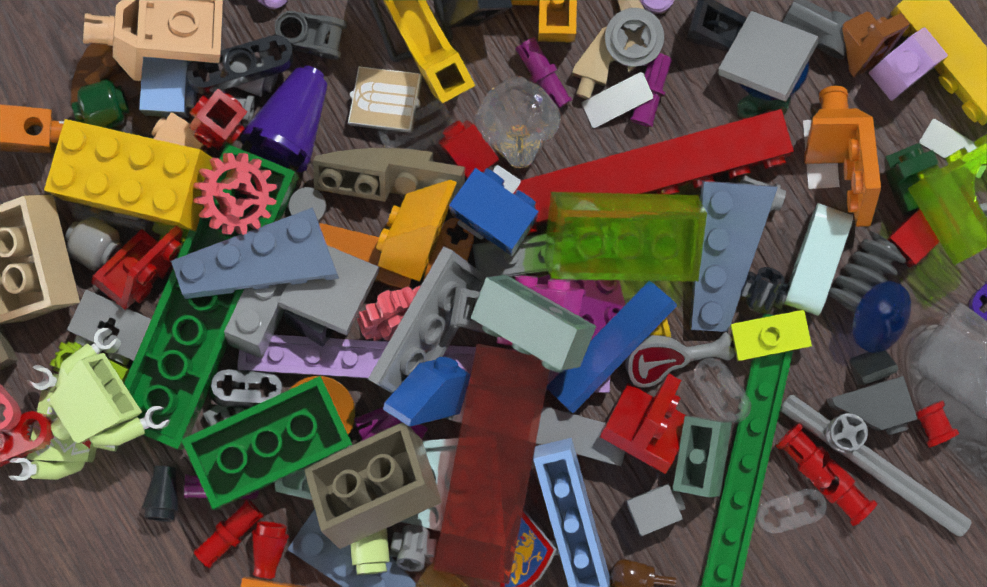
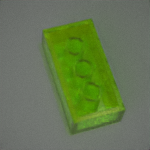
(625, 236)

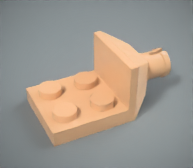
(158, 30)

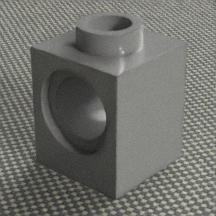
(655, 509)

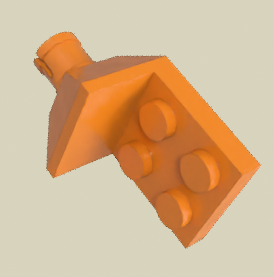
(847, 137)

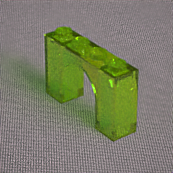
(951, 203)

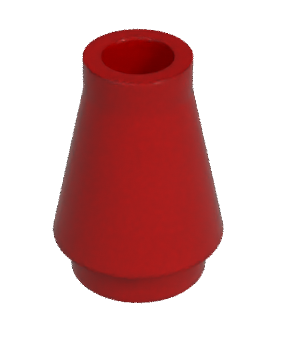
(268, 546)

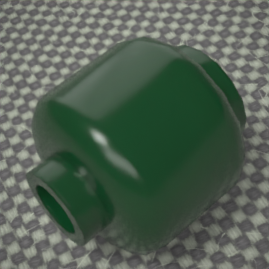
(101, 104)

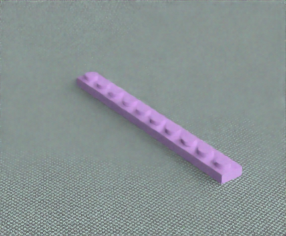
(343, 358)

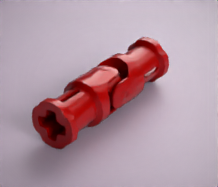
(818, 466)

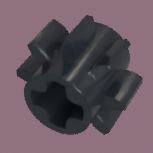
(765, 290)

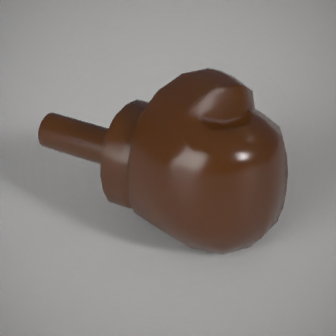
(635, 574)

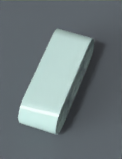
(818, 259)

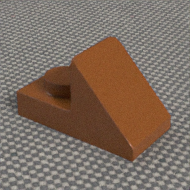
(871, 39)

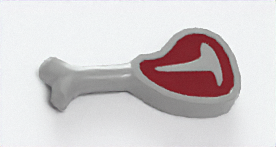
(662, 354)

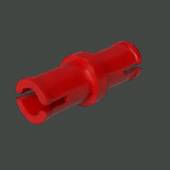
(228, 533)

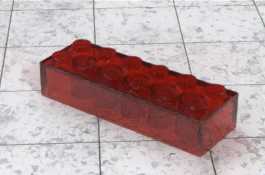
(492, 464)

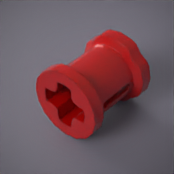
(936, 424)

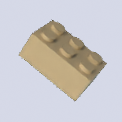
(33, 260)

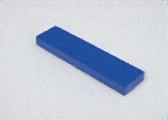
(612, 346)

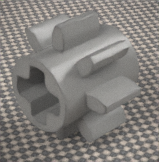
(413, 547)

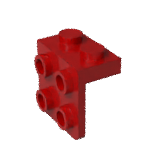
(137, 266)

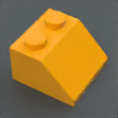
(415, 230)

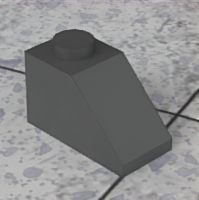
(879, 405)

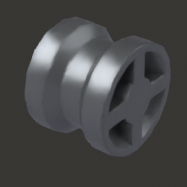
(853, 429)

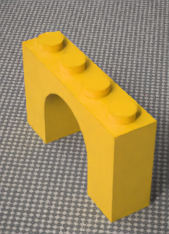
(432, 52)

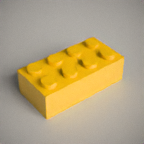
(128, 174)

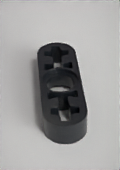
(268, 68)

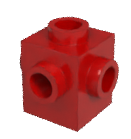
(223, 109)

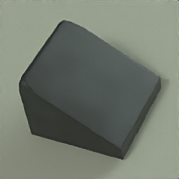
(872, 366)

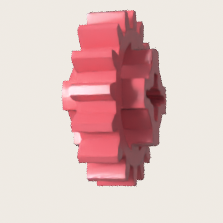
(230, 207)
(384, 316)

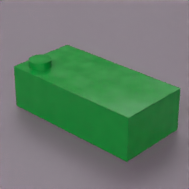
(266, 443)

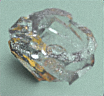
(517, 120)

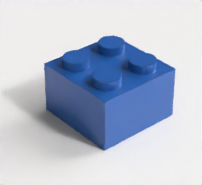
(494, 210)

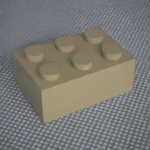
(372, 485)

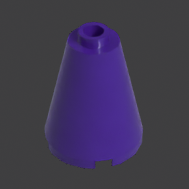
(289, 120)

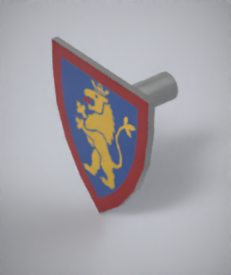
(531, 555)

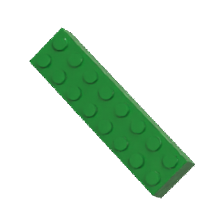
(188, 335)

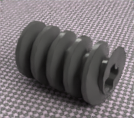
(868, 271)

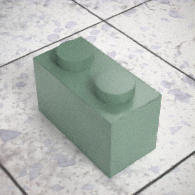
(702, 456)

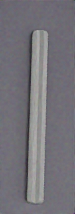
(881, 470)

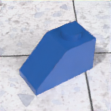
(429, 392)

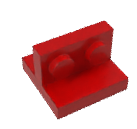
(647, 424)

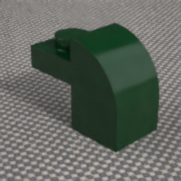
(902, 173)

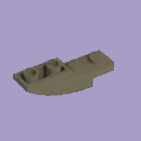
(381, 171)

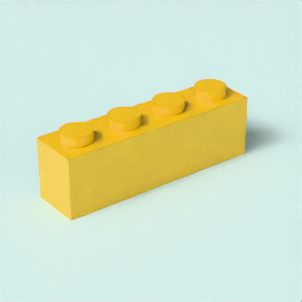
(966, 64)

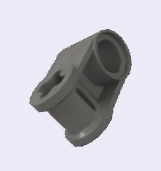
(314, 33)

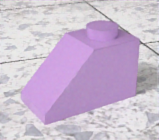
(907, 63)

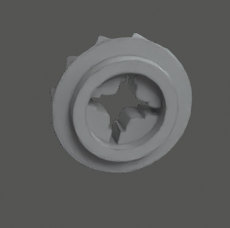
(632, 20)

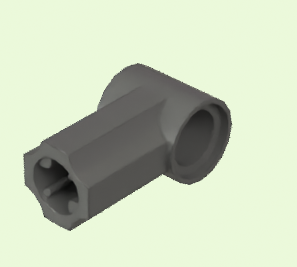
(821, 23)

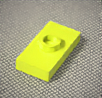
(770, 335)

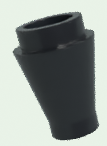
(161, 497)

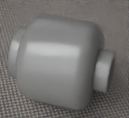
(92, 242)

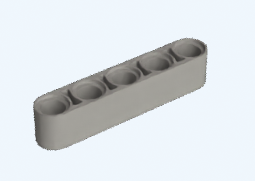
(585, 434)

